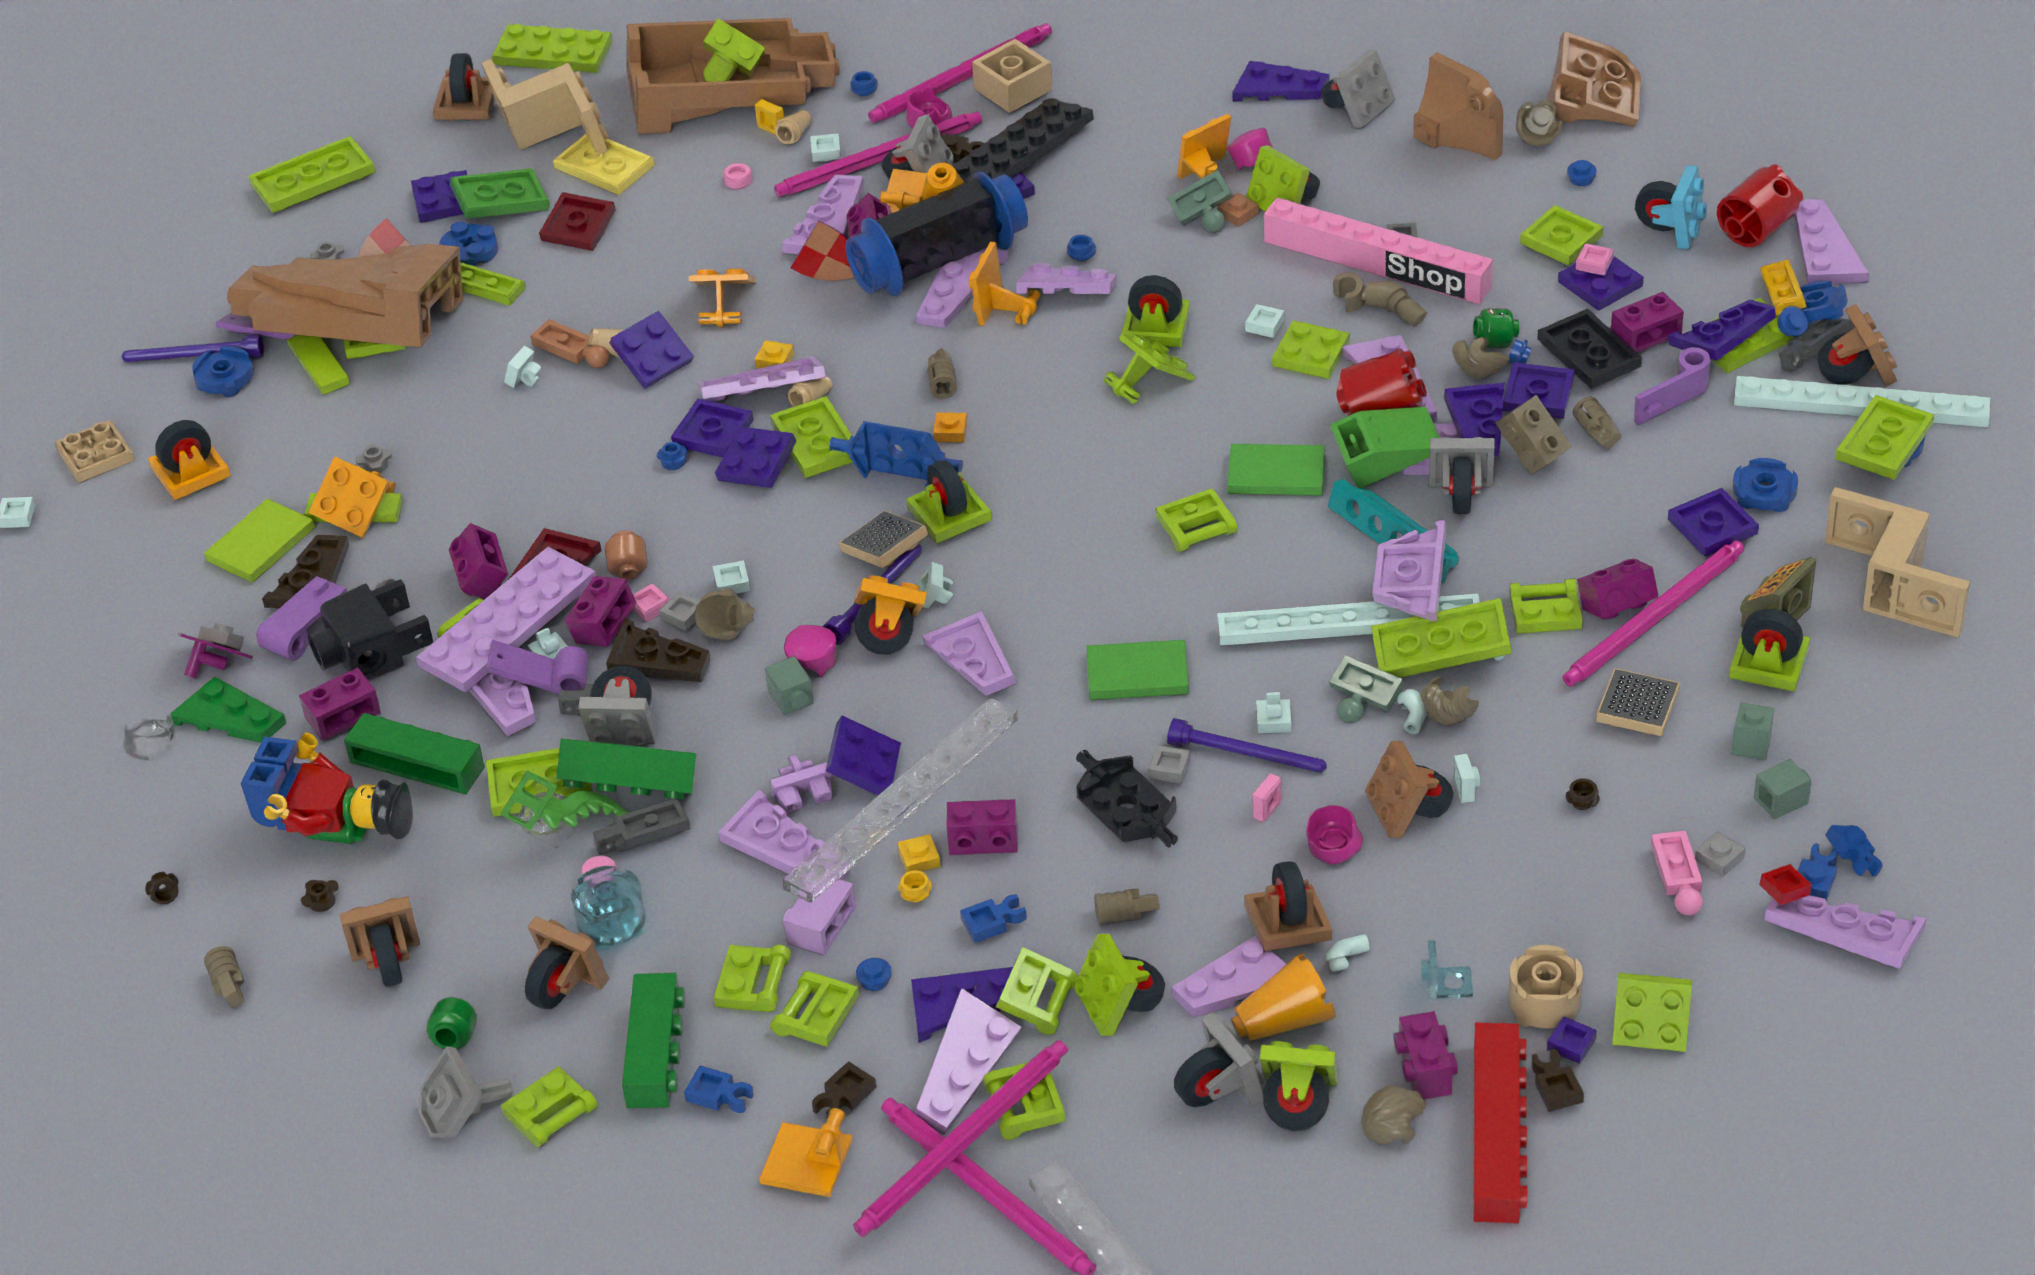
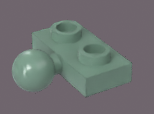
(1201, 199)
(1363, 685)

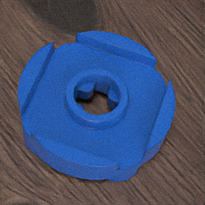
(478, 238)
(1823, 301)
(223, 371)
(1775, 496)

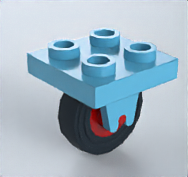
(1674, 207)

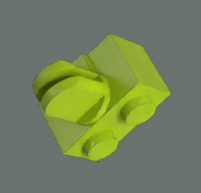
(730, 52)

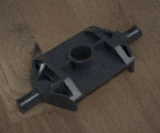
(1117, 782)

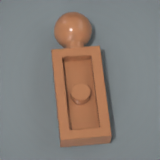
(569, 344)

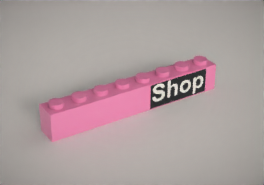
(1378, 250)

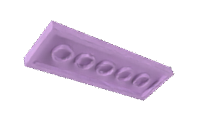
(506, 616)

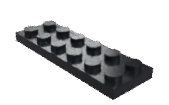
(1025, 140)

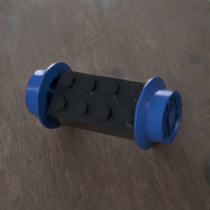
(936, 232)

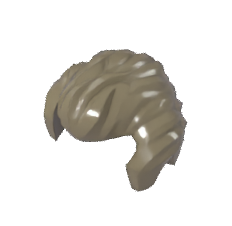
(1537, 123)
(1476, 360)
(723, 614)
(1447, 706)
(1389, 1114)

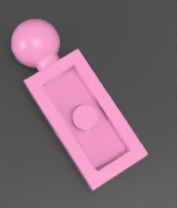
(1678, 870)

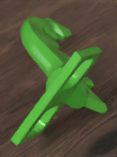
(558, 810)

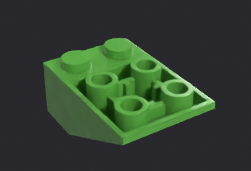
(1383, 441)

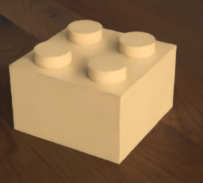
(1012, 75)

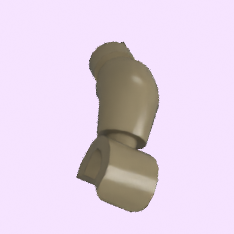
(1378, 294)

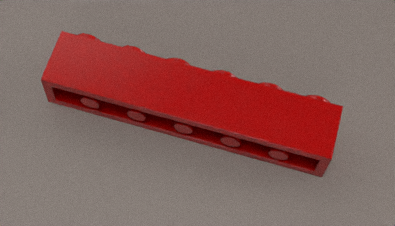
(1497, 1123)

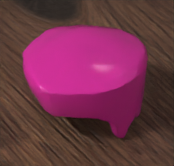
(926, 104)
(1246, 147)
(812, 647)
(1333, 834)

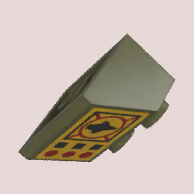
(1785, 590)

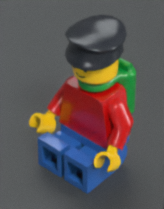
(319, 796)

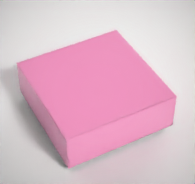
(1594, 259)
(649, 602)
(1267, 797)

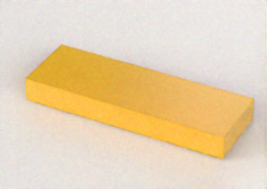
(1782, 286)

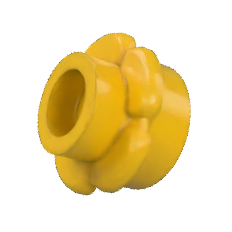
(914, 886)

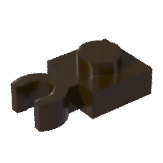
(960, 146)
(1555, 1084)
(846, 1087)

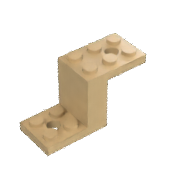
(546, 106)
(1894, 579)

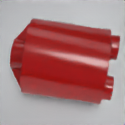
(1758, 206)
(1381, 384)

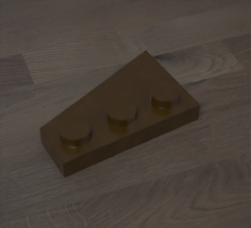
(320, 558)
(657, 655)

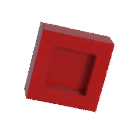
(1785, 884)

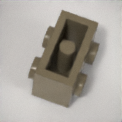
(1533, 434)

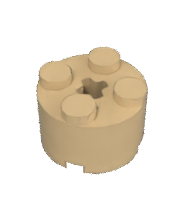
(1545, 986)

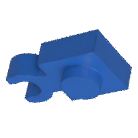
(1853, 845)
(1819, 871)
(989, 919)
(713, 1087)

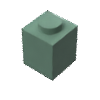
(789, 685)
(1753, 731)
(1782, 788)

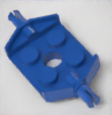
(875, 450)

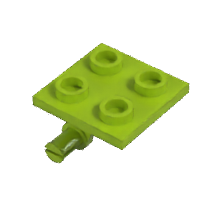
(1144, 358)

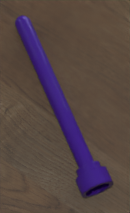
(252, 344)
(841, 624)
(1182, 733)

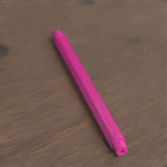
(952, 76)
(865, 158)
(1653, 613)
(960, 1138)
(992, 1191)

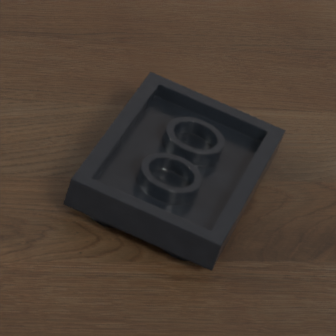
(1589, 348)

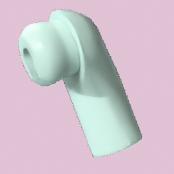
(1412, 701)
(1345, 948)

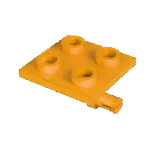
(1203, 148)
(903, 189)
(711, 277)
(991, 295)
(350, 496)
(808, 1157)

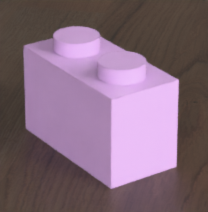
(818, 923)

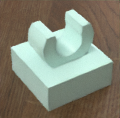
(522, 369)
(935, 585)
(547, 644)
(1273, 714)

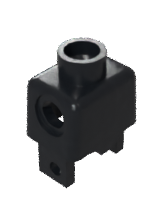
(361, 623)

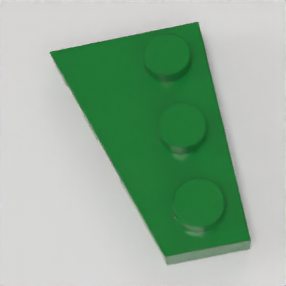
(228, 709)

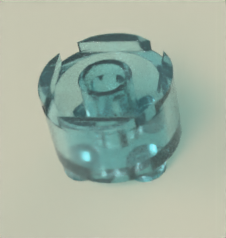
(609, 906)

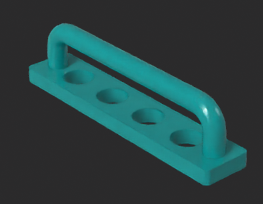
(1391, 518)

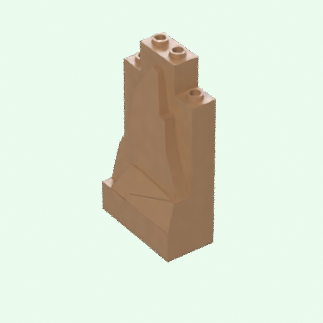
(669, 62)
(353, 298)

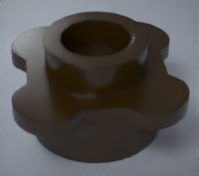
(319, 895)

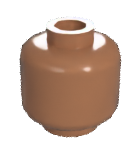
(626, 553)

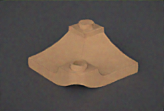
(1594, 82)
(1459, 110)

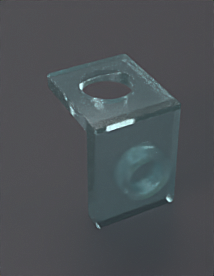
(1436, 976)

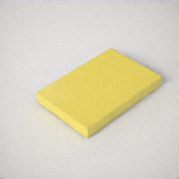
(610, 170)

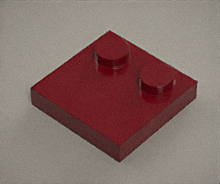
(577, 221)

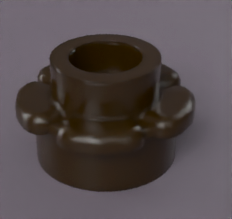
(1583, 794)
(166, 894)

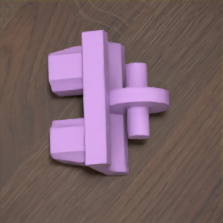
(799, 779)

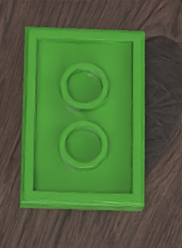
(499, 193)
(1276, 469)
(1137, 669)

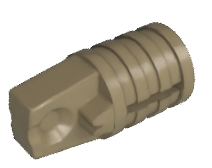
(941, 375)
(1596, 421)
(1123, 905)
(225, 974)

